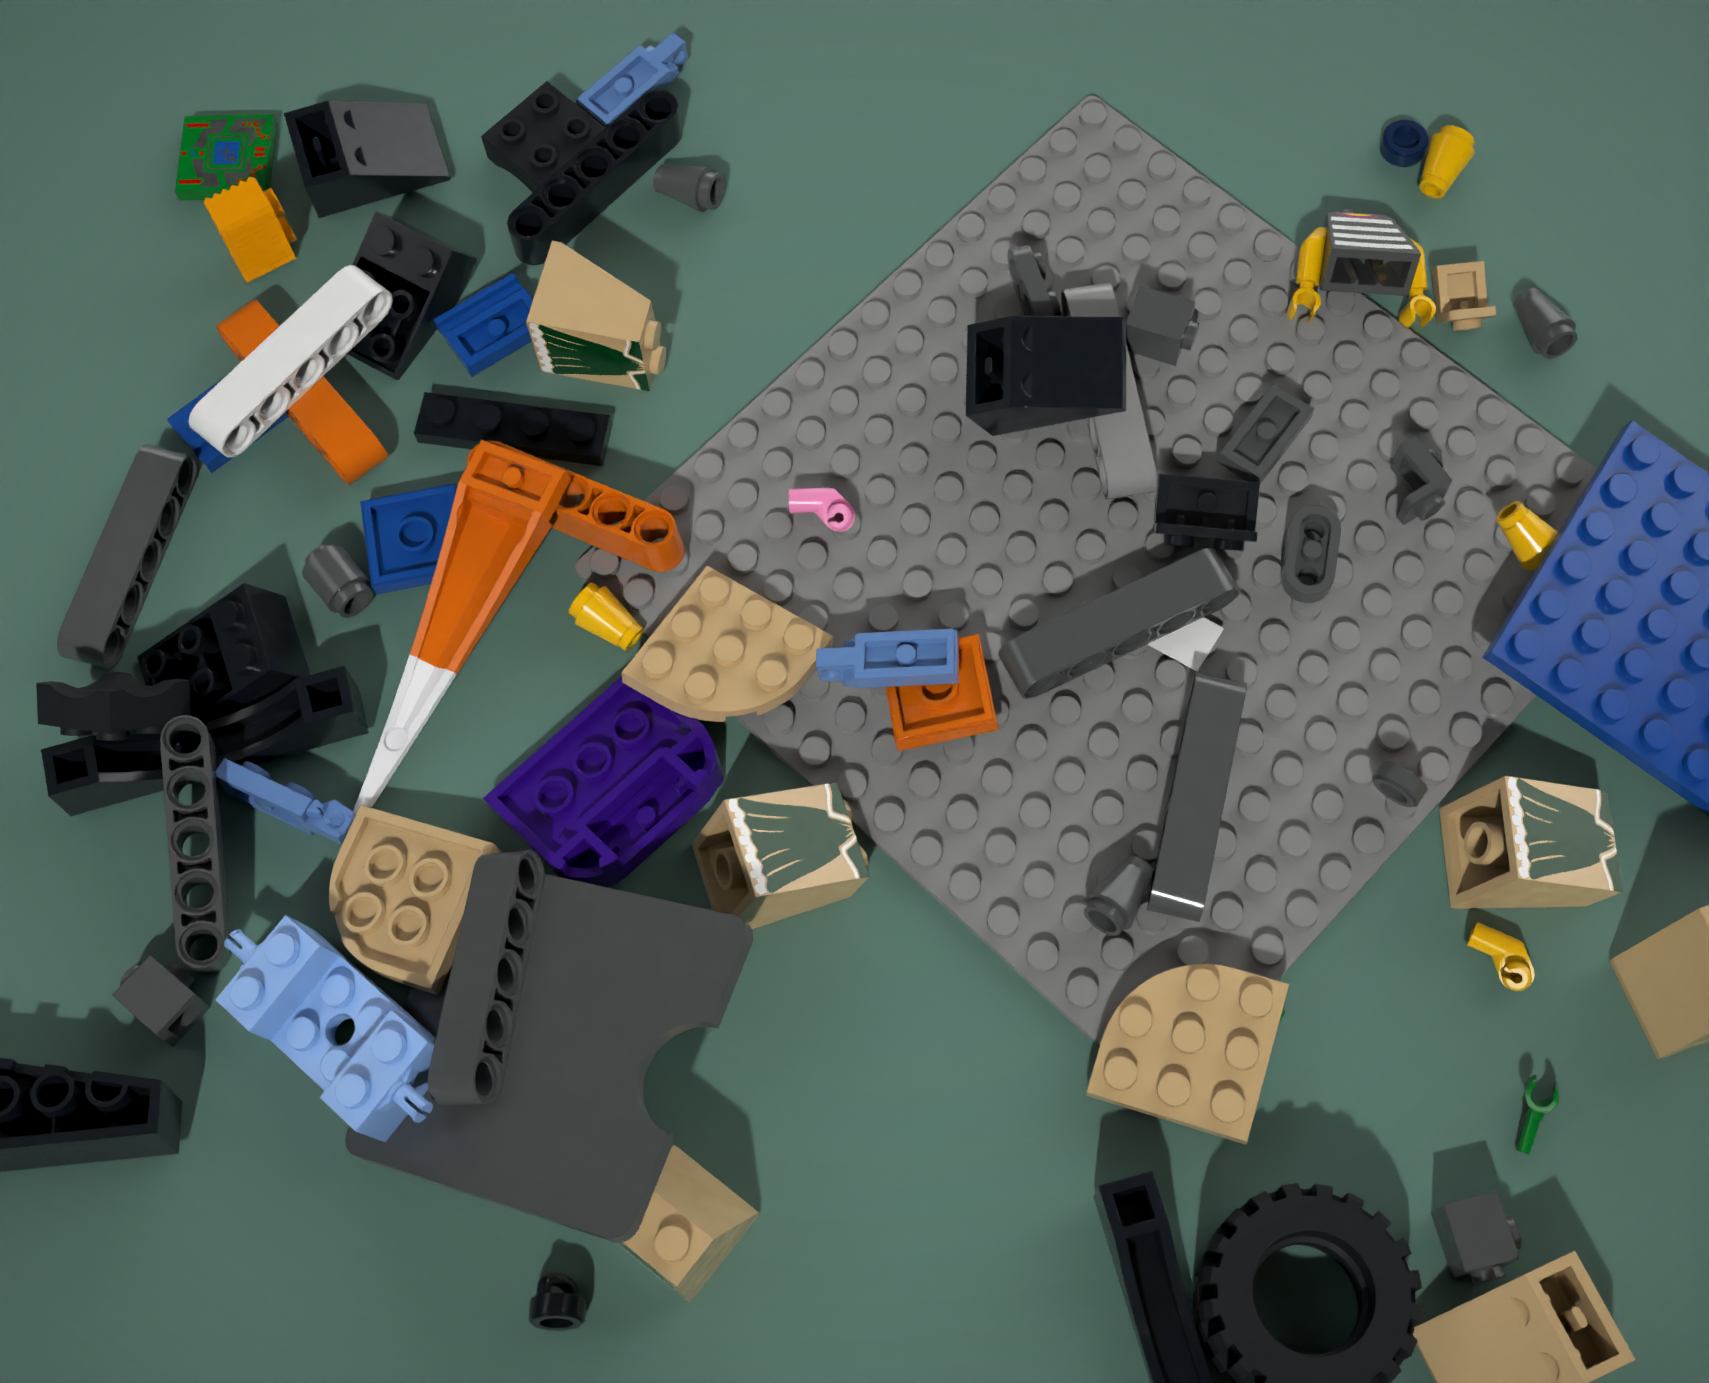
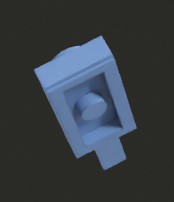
(632, 77)
(893, 659)
(286, 803)

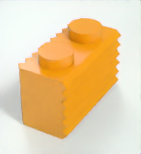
(251, 228)

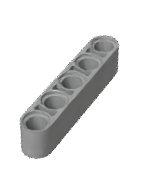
(1119, 438)

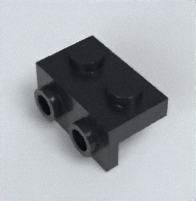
(1206, 509)

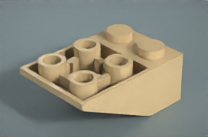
(1527, 1331)

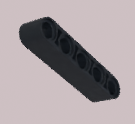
(616, 155)

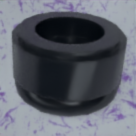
(557, 1310)

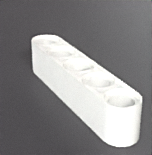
(290, 361)

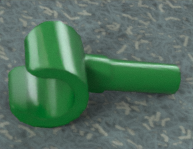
(1535, 1114)

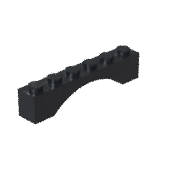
(295, 719)
(1151, 1279)

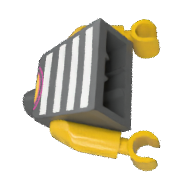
(1362, 256)

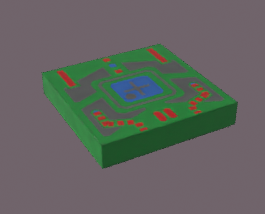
(223, 153)

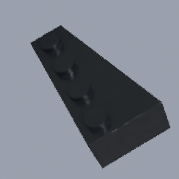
(82, 1117)

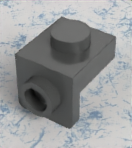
(1423, 476)

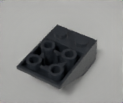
(364, 152)
(423, 281)
(1044, 371)
(230, 653)

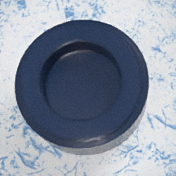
(1404, 143)

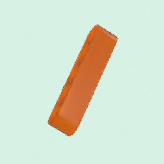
(320, 412)
(602, 507)

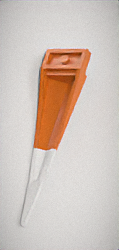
(489, 539)

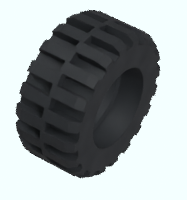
(1349, 1236)

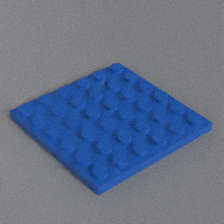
(1622, 614)

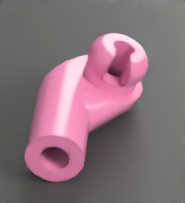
(826, 504)

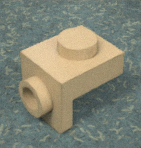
(1461, 295)

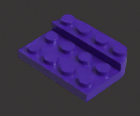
(610, 786)

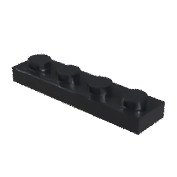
(529, 428)

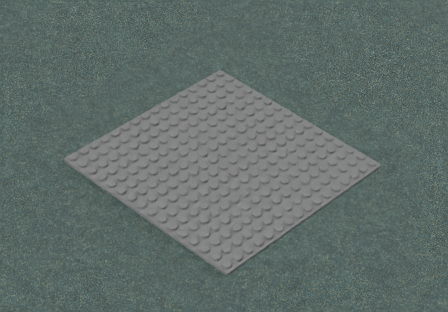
(1019, 532)

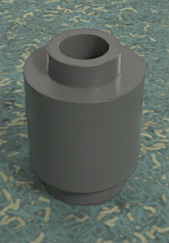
(337, 580)

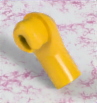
(1507, 954)

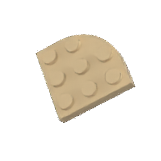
(725, 653)
(403, 895)
(1192, 1048)

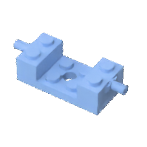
(299, 993)

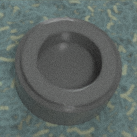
(1399, 784)

